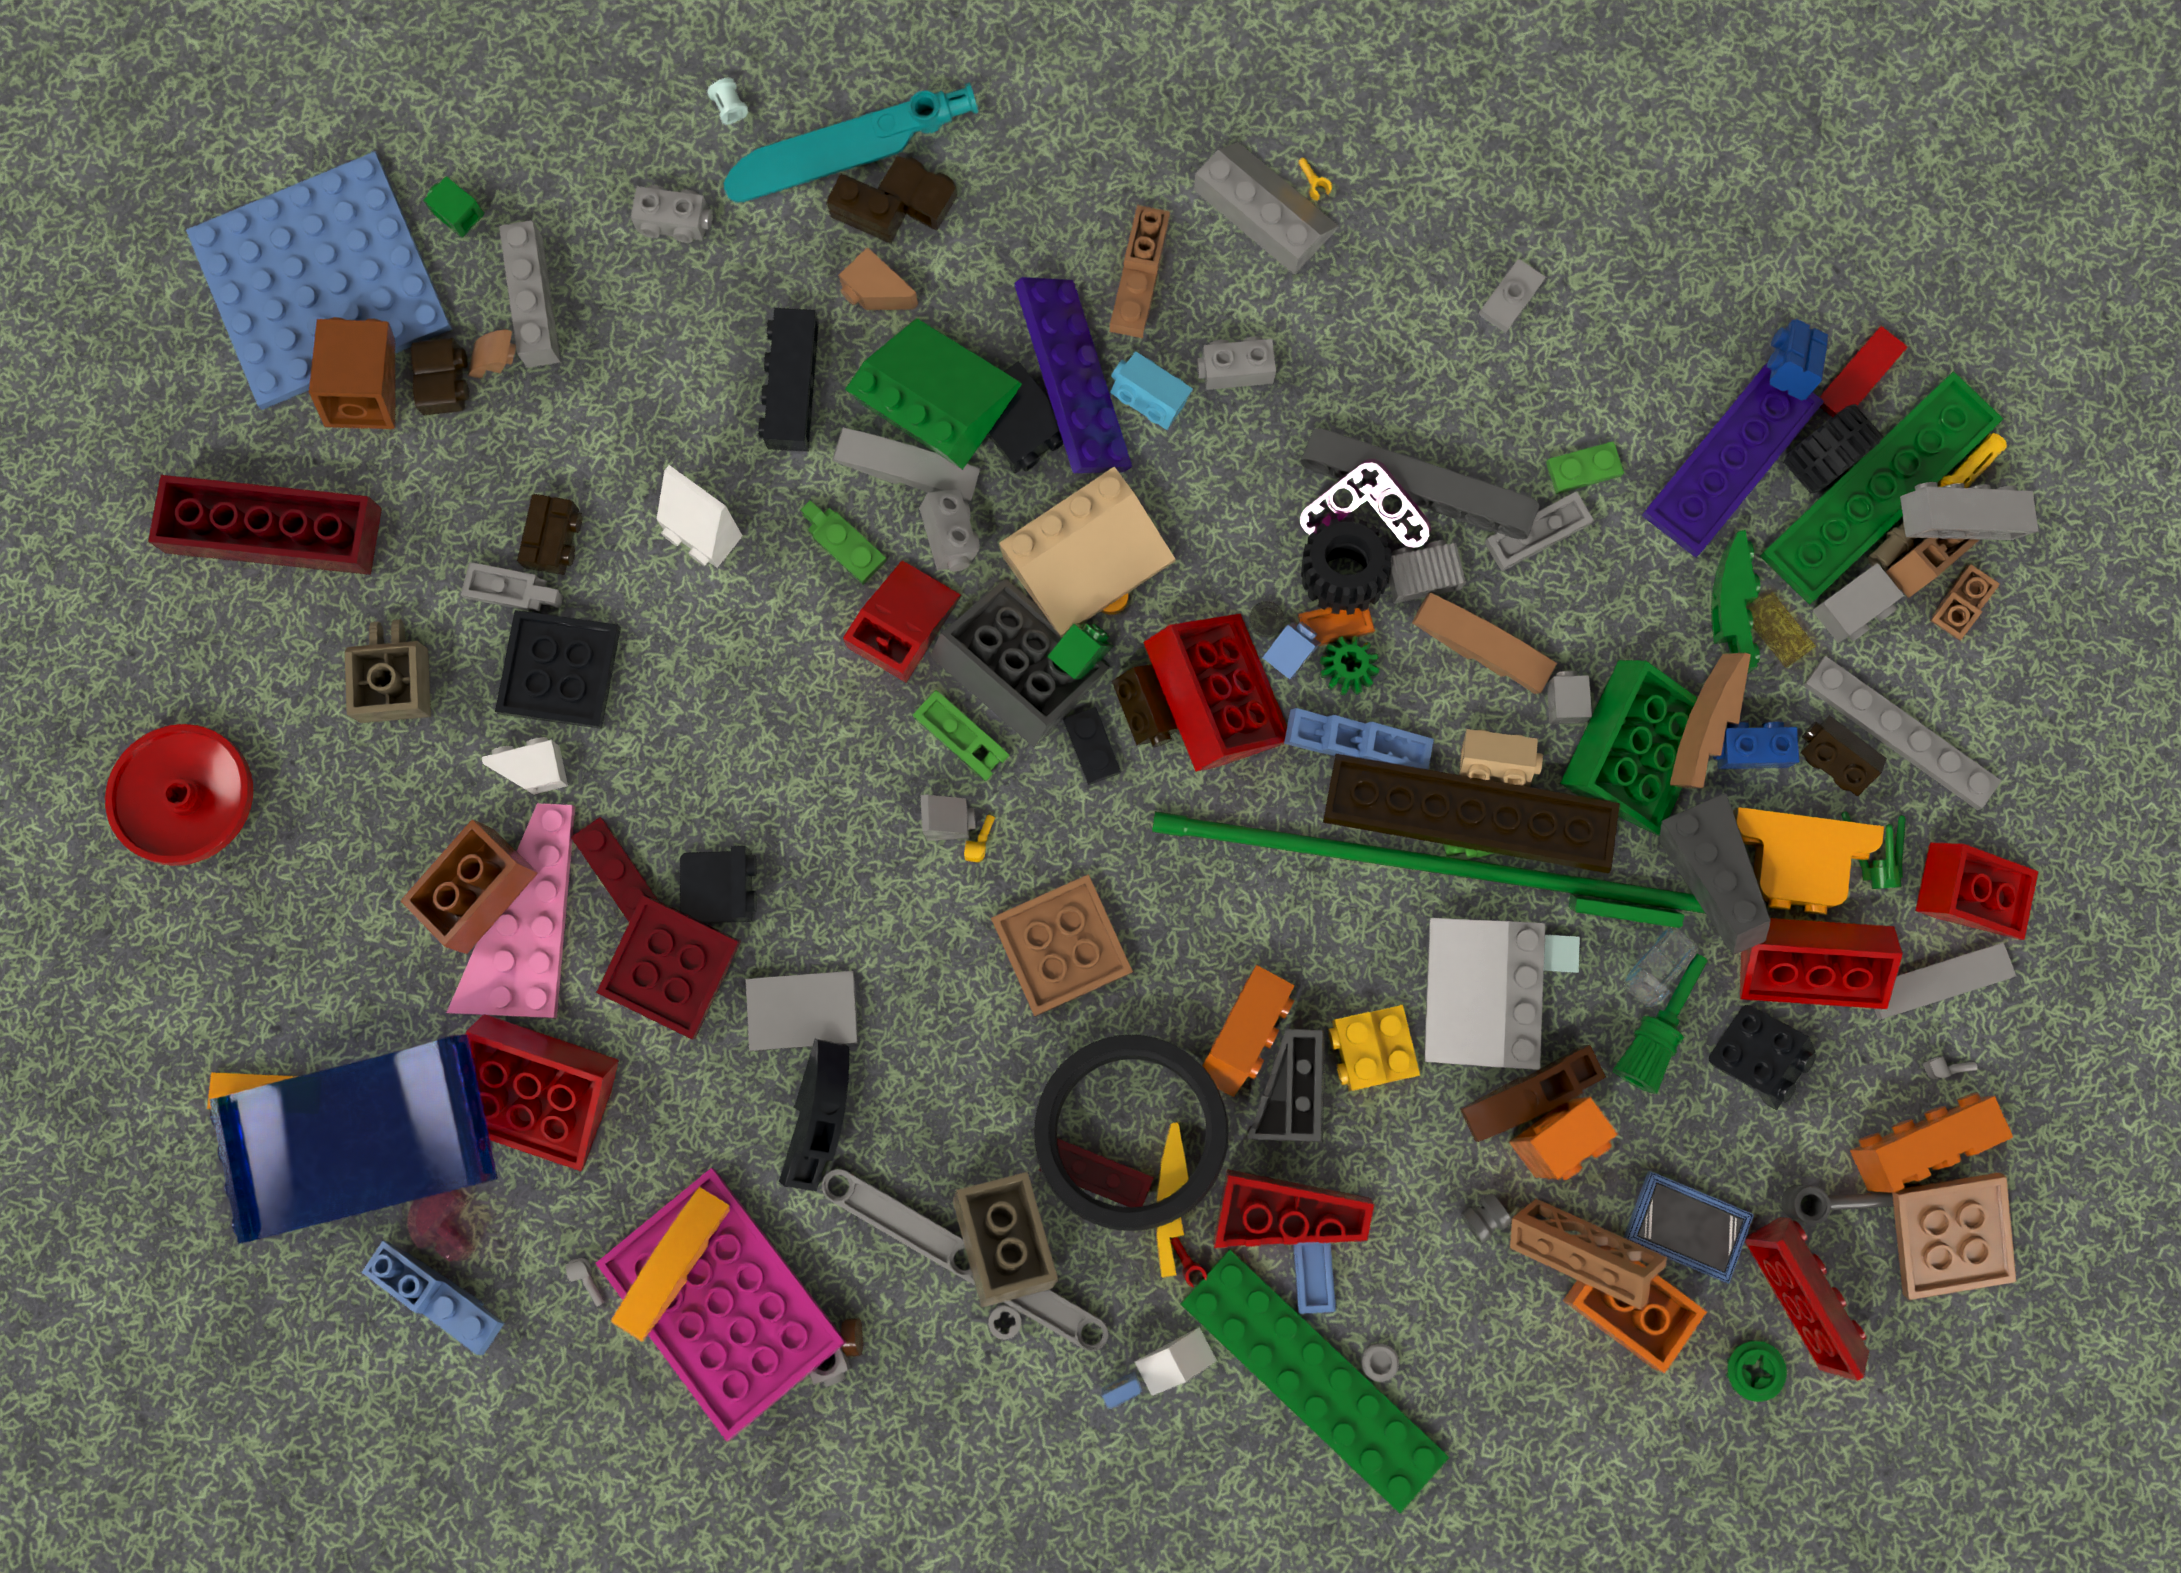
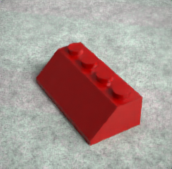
(1822, 964)

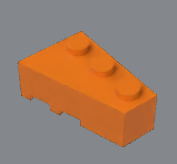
(1248, 1030)

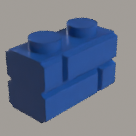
(1798, 359)

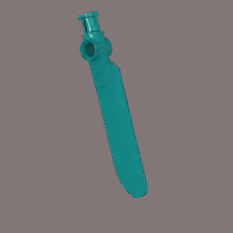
(843, 144)

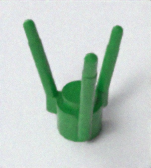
(1886, 872)

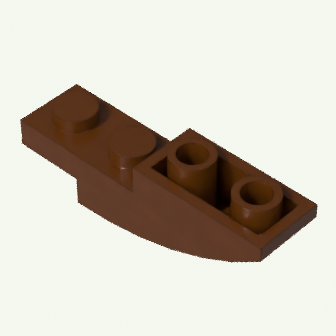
(1533, 1094)

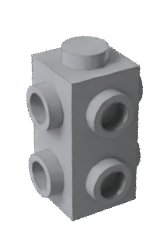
(670, 213)
(1237, 363)
(949, 529)

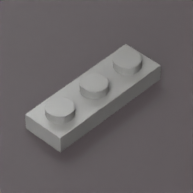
(1549, 527)

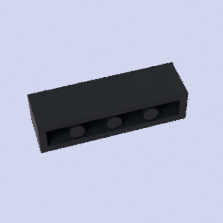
(790, 379)

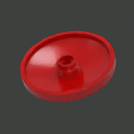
(179, 794)

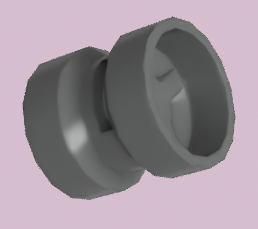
(1486, 1218)

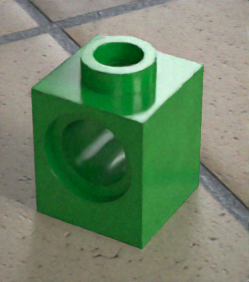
(453, 206)

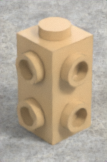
(1500, 757)

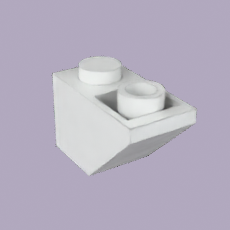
(532, 767)

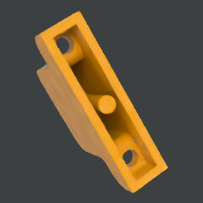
(1805, 856)

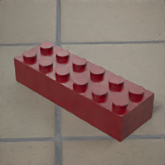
(265, 524)

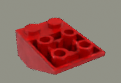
(901, 620)

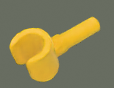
(1314, 180)
(975, 850)

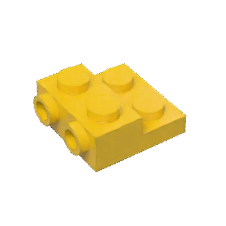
(1374, 1048)

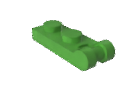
(959, 734)

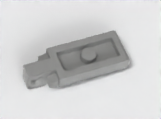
(508, 588)

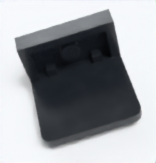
(718, 885)
(1764, 1055)

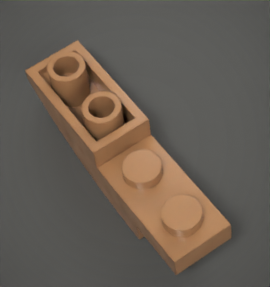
(1140, 271)

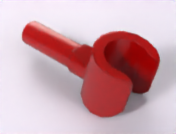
(1186, 1261)

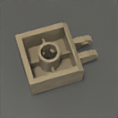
(374, 665)

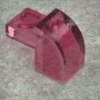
(430, 1223)

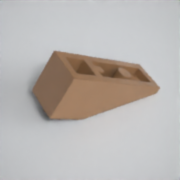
(1927, 562)

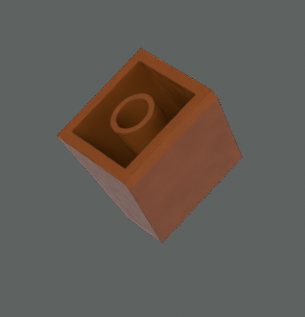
(354, 373)

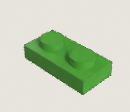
(1584, 467)

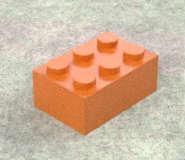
(1564, 1139)
(1651, 1333)

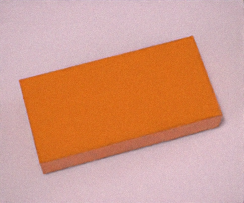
(1332, 626)

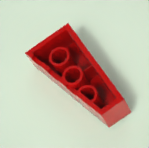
(1277, 1211)

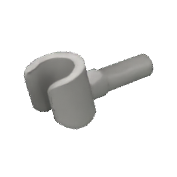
(1938, 1068)
(581, 1269)

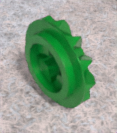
(1770, 1361)

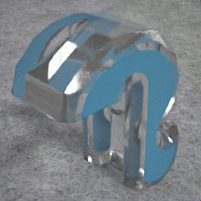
(1660, 967)

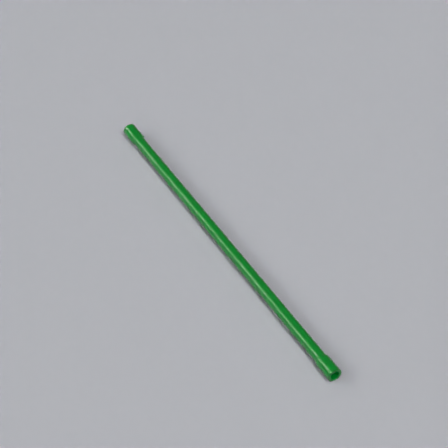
(1183, 826)

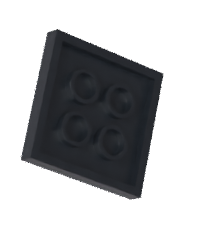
(558, 669)

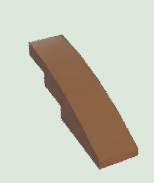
(1484, 642)
(1705, 730)

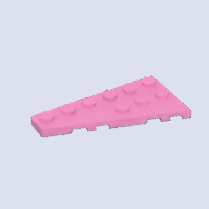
(520, 956)

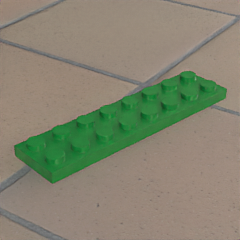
(1868, 495)
(1315, 1381)

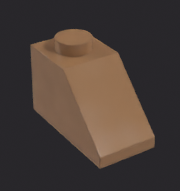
(875, 285)

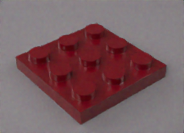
(668, 966)

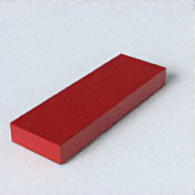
(1862, 371)

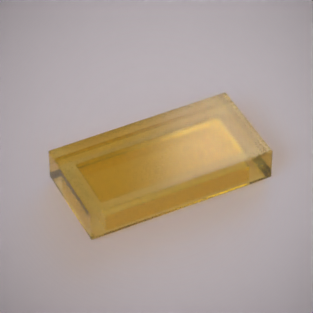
(1780, 630)

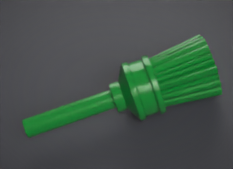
(1658, 1037)

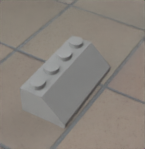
(1263, 206)

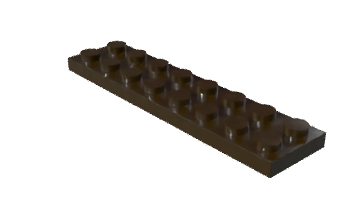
(1472, 813)

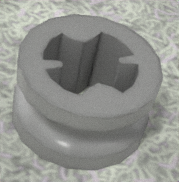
(996, 1314)

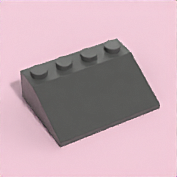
(1002, 659)

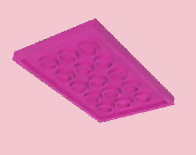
(739, 1323)

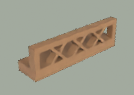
(1579, 1255)

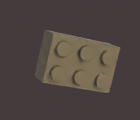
(1004, 1239)

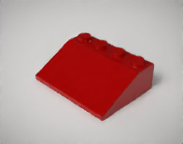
(1216, 690)
(540, 1090)
(1809, 1299)

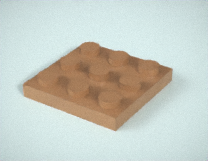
(1061, 945)
(1954, 1236)

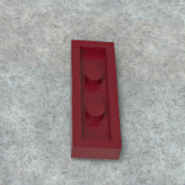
(612, 866)
(1104, 1175)

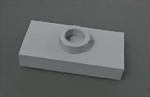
(1512, 295)

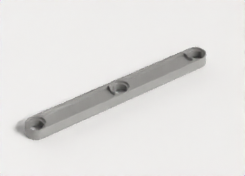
(941, 1246)

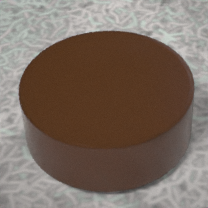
(853, 1335)

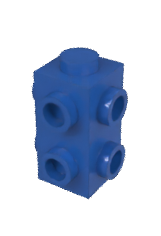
(1759, 747)

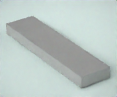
(1948, 979)

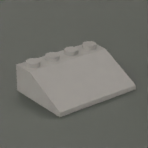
(1484, 993)

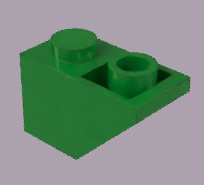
(1081, 649)

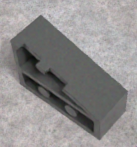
(1295, 1091)

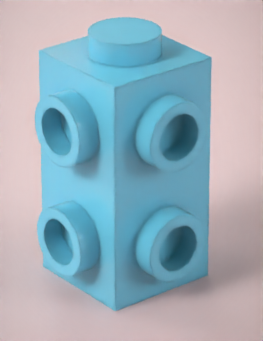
(1150, 389)

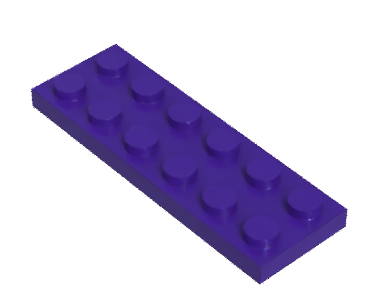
(1072, 375)
(1729, 463)

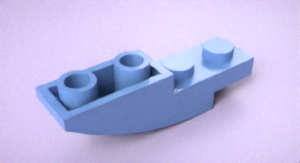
(434, 1296)

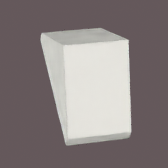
(1176, 1362)

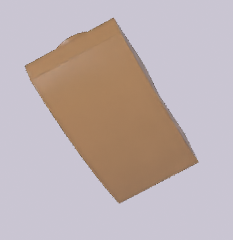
(491, 353)
(1964, 602)

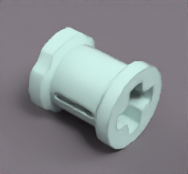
(727, 101)

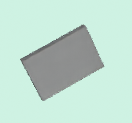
(799, 1008)

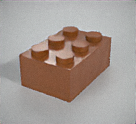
(468, 887)

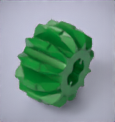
(1361, 662)

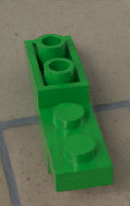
(1732, 591)

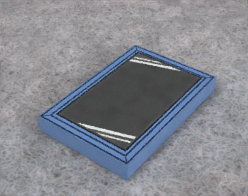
(1688, 1226)

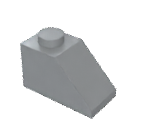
(946, 818)

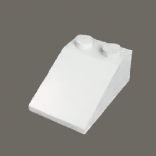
(695, 519)

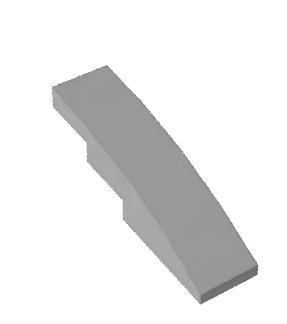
(903, 463)

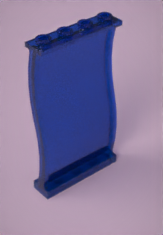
(353, 1139)

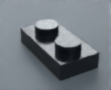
(1091, 746)

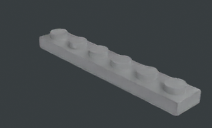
(1902, 733)

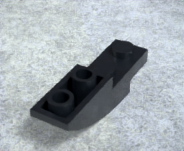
(821, 1115)

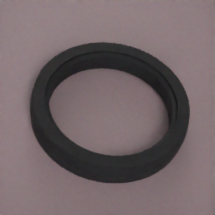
(1101, 1053)

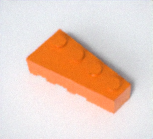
(1932, 1143)

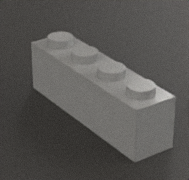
(529, 294)
(1968, 512)

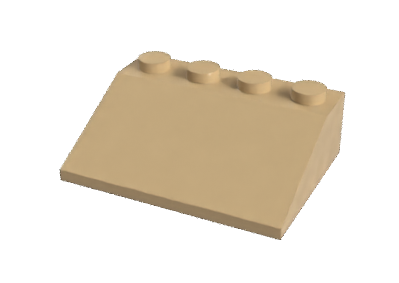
(1086, 551)

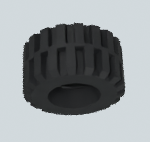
(1832, 448)
(1348, 541)

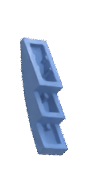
(1357, 739)

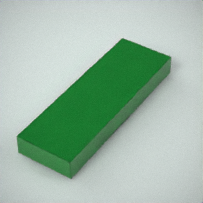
(1626, 911)

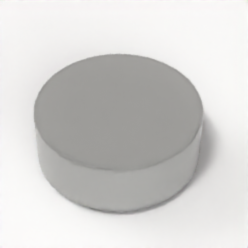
(1379, 1362)

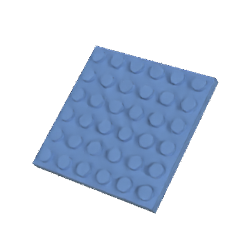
(309, 256)

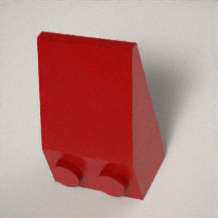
(1976, 889)

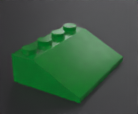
(934, 391)
(1633, 744)

